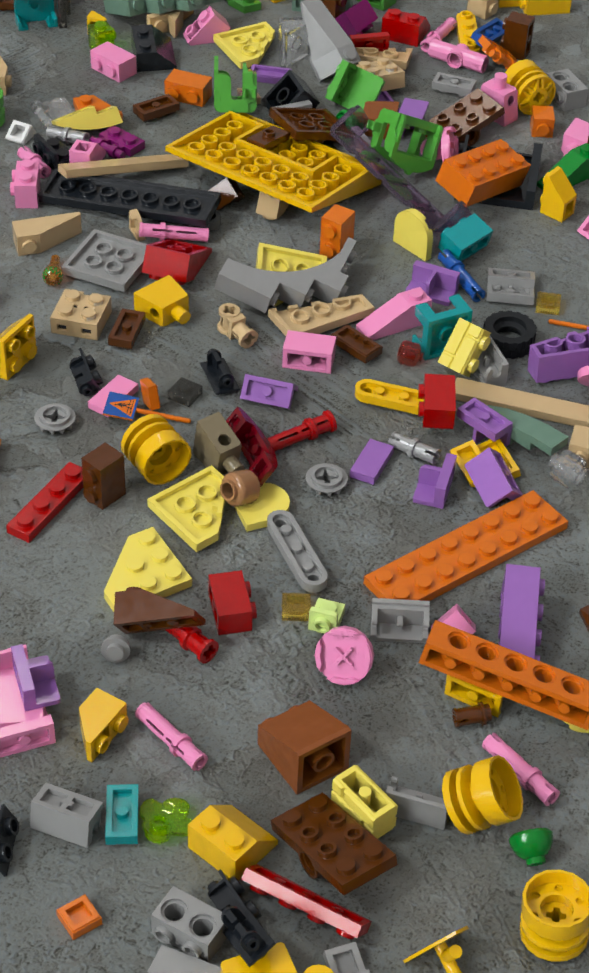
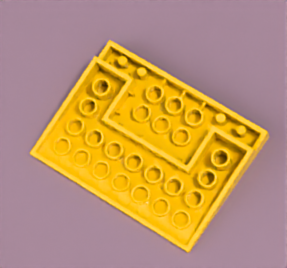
(293, 171)

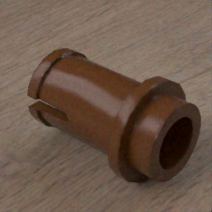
(472, 715)

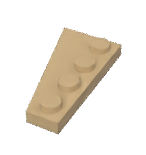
(321, 315)

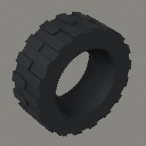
(511, 322)

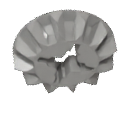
(47, 413)
(335, 475)

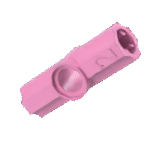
(458, 56)

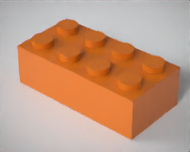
(483, 172)

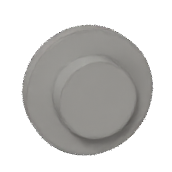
(115, 648)

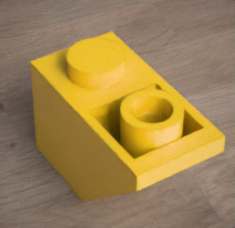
(558, 195)
(100, 721)

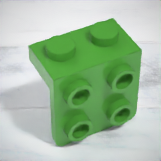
(354, 86)

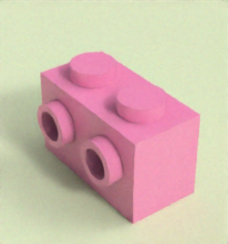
(26, 184)

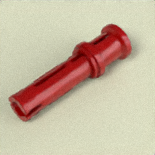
(308, 429)
(192, 639)

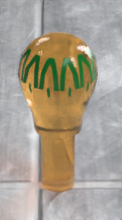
(52, 273)

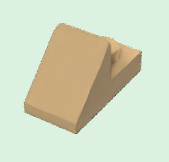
(167, 22)

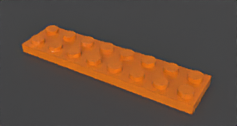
(468, 550)

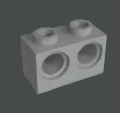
(569, 90)
(195, 918)

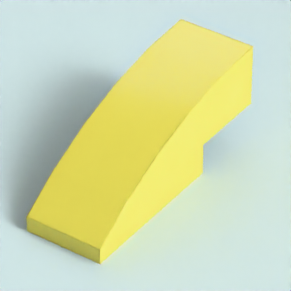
(89, 118)

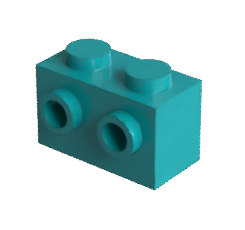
(465, 237)

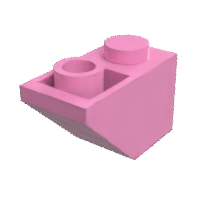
(205, 26)
(86, 151)

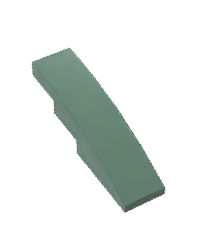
(533, 432)

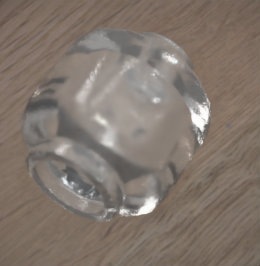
(568, 468)

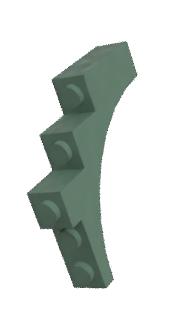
(136, 7)

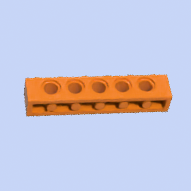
(507, 673)

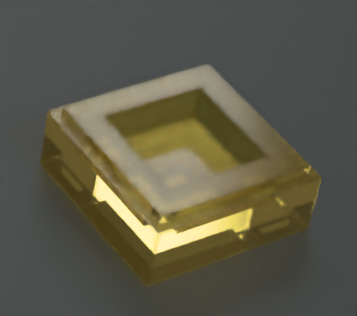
(548, 303)
(296, 606)

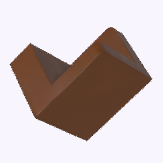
(229, 192)

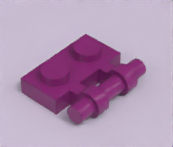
(119, 142)

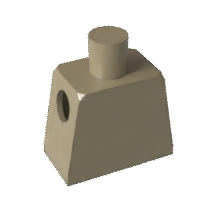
(217, 444)

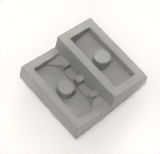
(510, 286)

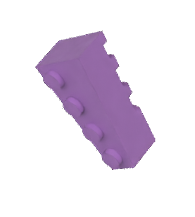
(559, 357)
(521, 609)

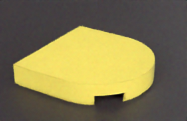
(413, 233)
(270, 499)

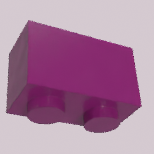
(357, 18)

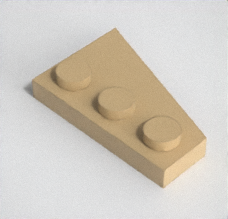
(399, 58)

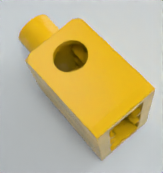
(163, 302)

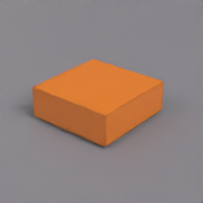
(150, 394)
(79, 917)

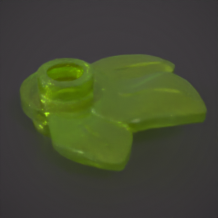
(165, 819)

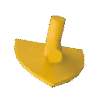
(446, 954)

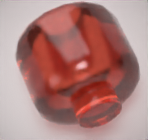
(409, 353)

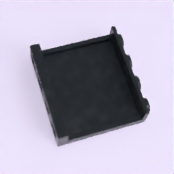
(522, 196)

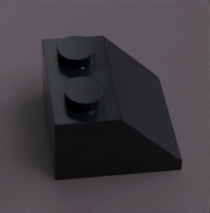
(152, 49)
(289, 90)

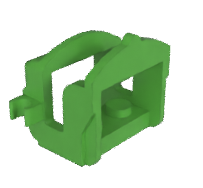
(222, 91)
(410, 160)

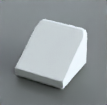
(20, 132)

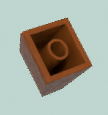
(306, 745)

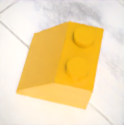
(228, 839)

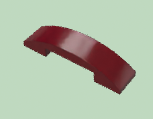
(254, 445)

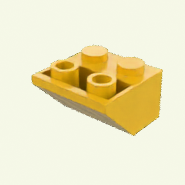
(17, 346)

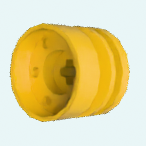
(532, 85)
(156, 449)
(482, 795)
(555, 915)

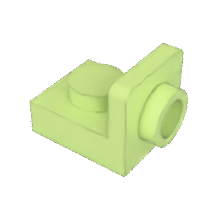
(325, 615)

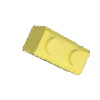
(465, 347)
(364, 801)

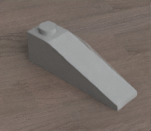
(326, 40)

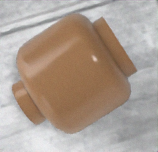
(240, 487)

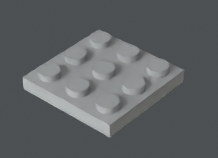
(106, 260)

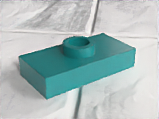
(122, 814)

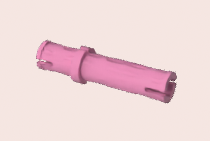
(440, 33)
(165, 231)
(179, 743)
(529, 776)

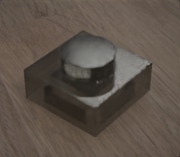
(185, 392)

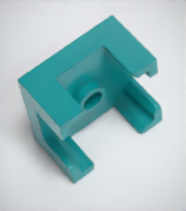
(34, 10)
(439, 326)

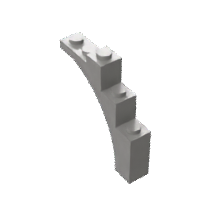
(264, 288)

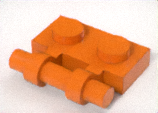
(497, 52)

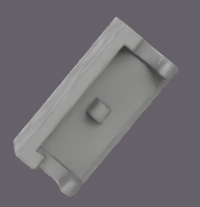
(492, 366)
(399, 620)
(418, 806)
(65, 814)

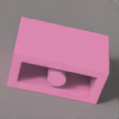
(113, 61)
(309, 352)

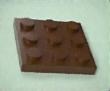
(305, 123)

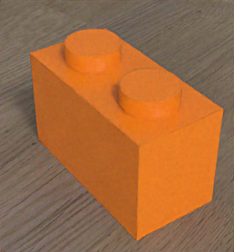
(189, 87)
(336, 227)

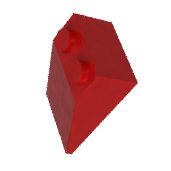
(174, 258)

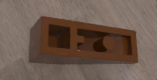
(145, 611)

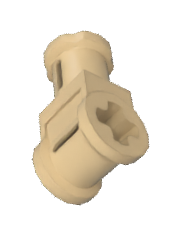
(233, 325)

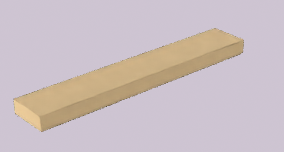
(121, 165)
(523, 402)

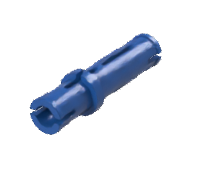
(466, 280)

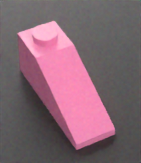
(394, 315)

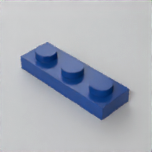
(492, 30)

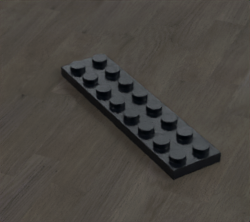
(120, 195)

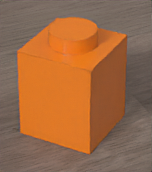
(542, 121)

